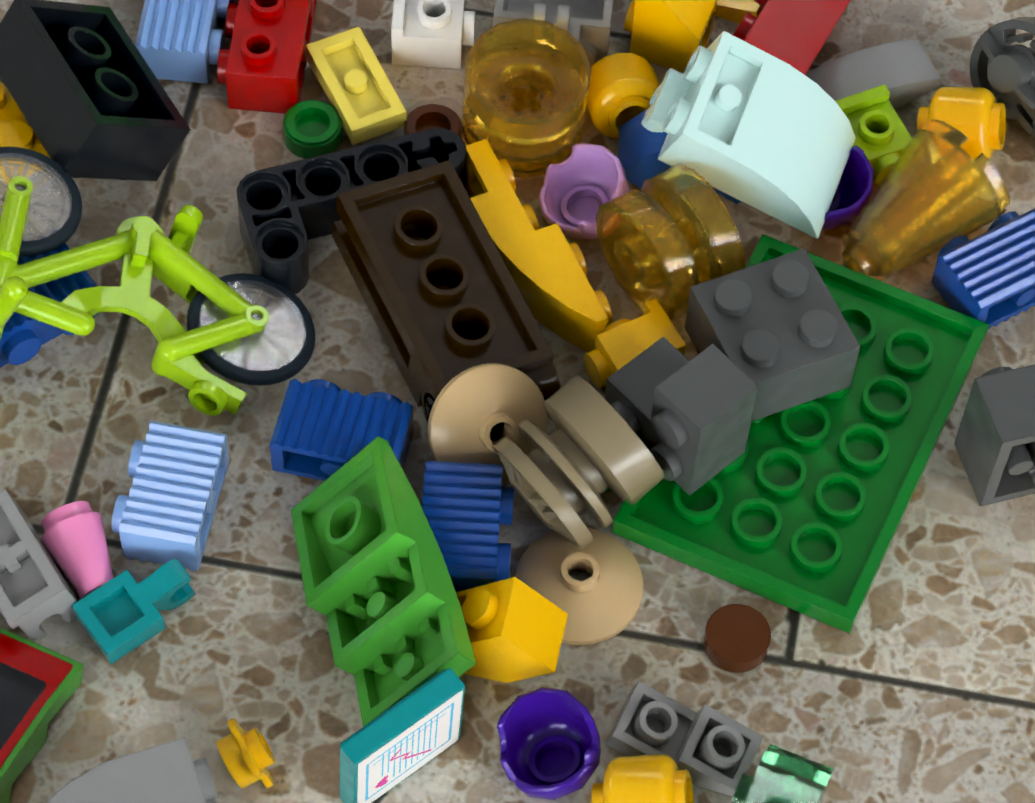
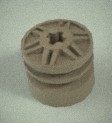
(578, 462)

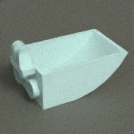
(754, 131)

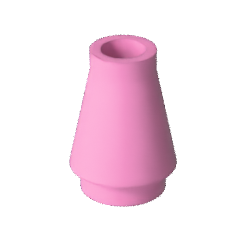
(78, 545)

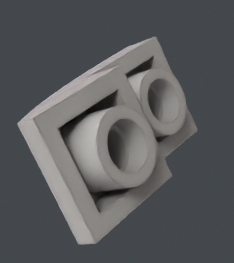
(897, 64)
(704, 742)

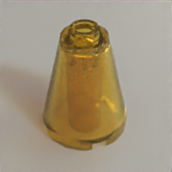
(924, 203)

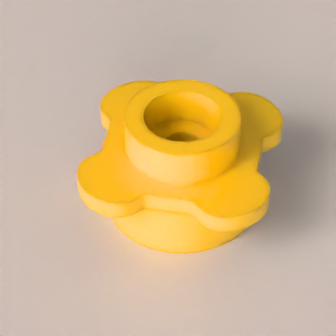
(246, 755)

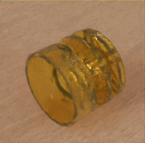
(526, 94)

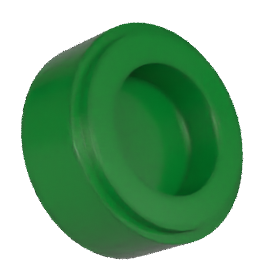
(312, 129)

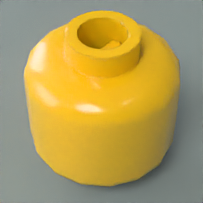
(619, 91)
(972, 113)
(644, 780)

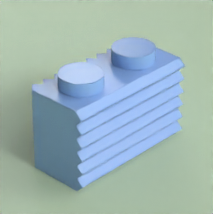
(182, 37)
(171, 494)

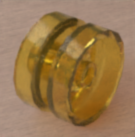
(668, 238)

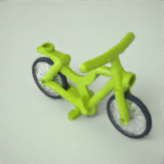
(234, 322)

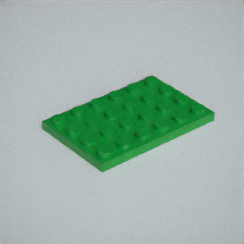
(829, 478)

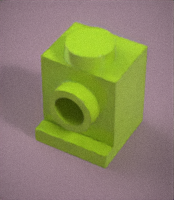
(876, 128)

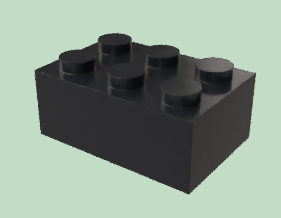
(87, 91)

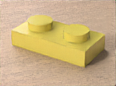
(356, 85)

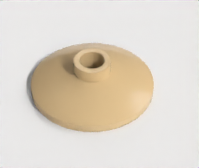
(477, 402)
(595, 606)

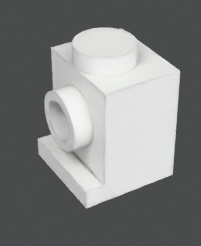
(431, 32)

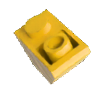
(669, 29)
(512, 630)

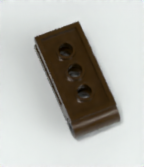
(437, 283)

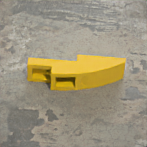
(540, 260)

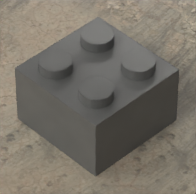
(776, 329)

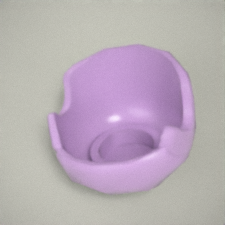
(579, 187)

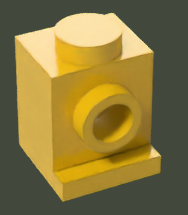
(627, 339)

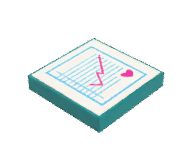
(402, 739)

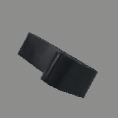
(301, 214)

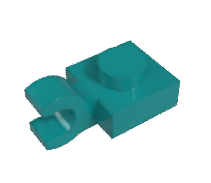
(127, 612)

